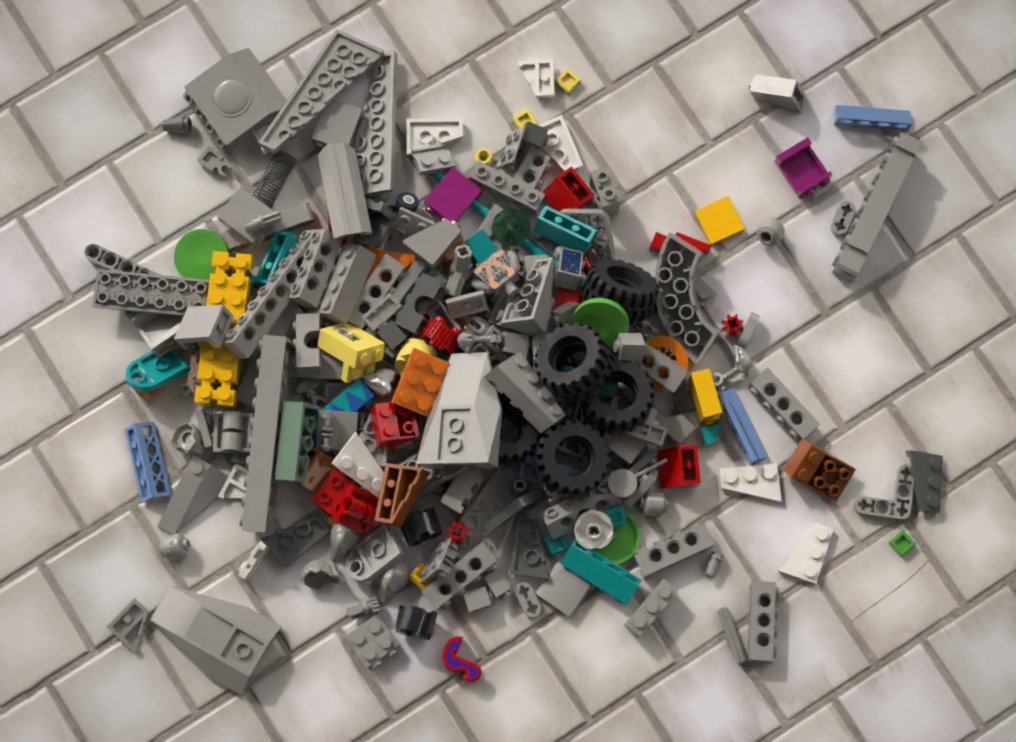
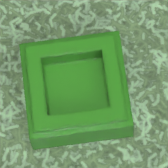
(902, 543)

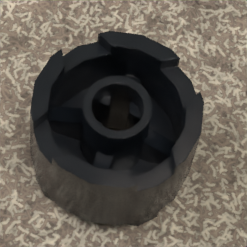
(421, 527)
(415, 621)

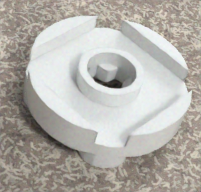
(594, 540)

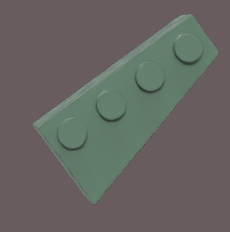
(295, 440)

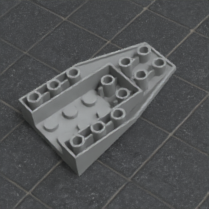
(464, 417)

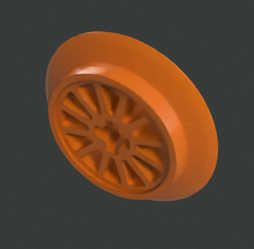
(675, 347)

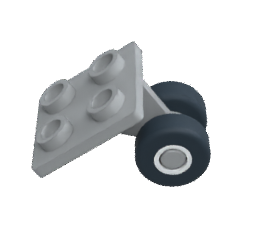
(407, 222)

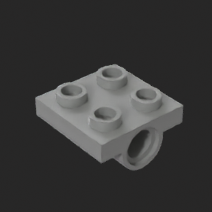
(232, 432)

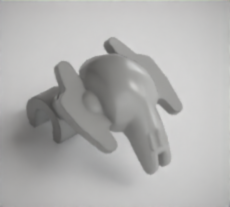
(467, 340)
(742, 365)

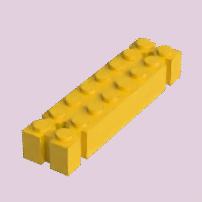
(219, 364)

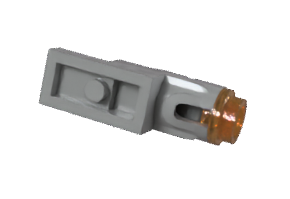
(479, 327)

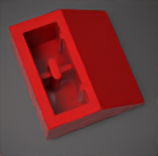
(568, 192)
(393, 424)
(681, 467)

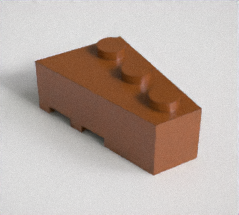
(398, 493)

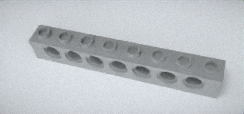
(275, 303)

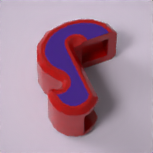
(456, 664)

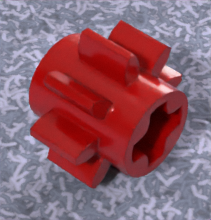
(737, 327)
(459, 527)

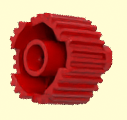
(440, 335)

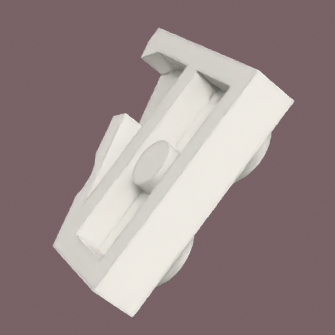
(540, 76)
(234, 484)
(254, 560)

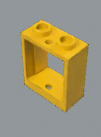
(705, 396)

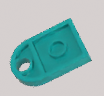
(155, 371)

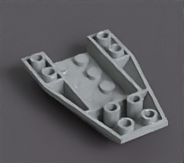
(216, 635)

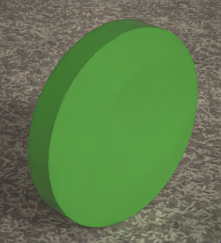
(195, 253)
(603, 316)
(623, 543)

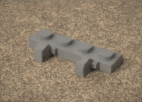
(649, 431)

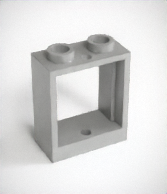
(603, 186)

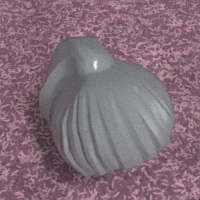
(381, 381)
(188, 440)
(342, 540)
(321, 574)
(393, 580)

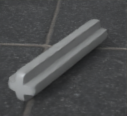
(732, 635)

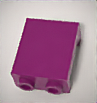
(802, 168)
(452, 196)

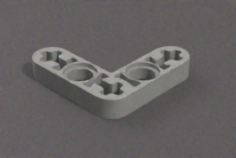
(594, 222)
(892, 505)

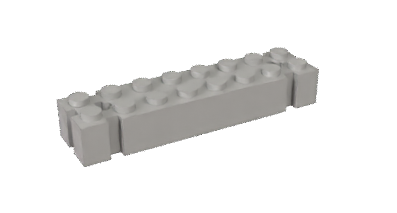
(877, 205)

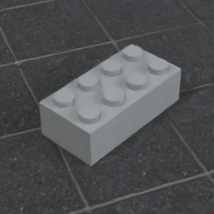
(344, 283)

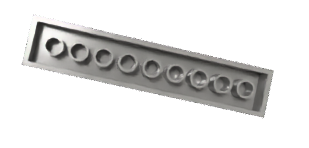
(271, 392)

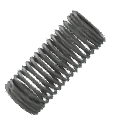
(283, 158)

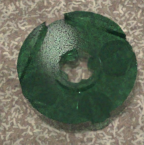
(520, 226)

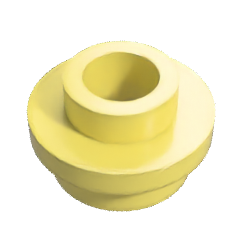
(483, 152)

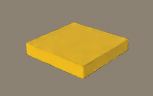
(719, 220)

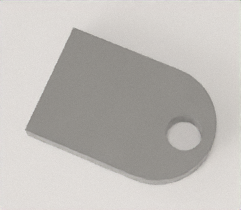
(374, 554)

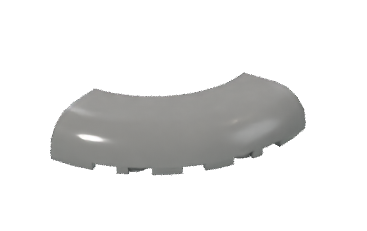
(678, 298)

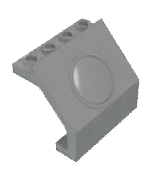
(233, 97)

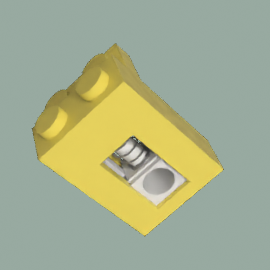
(353, 347)

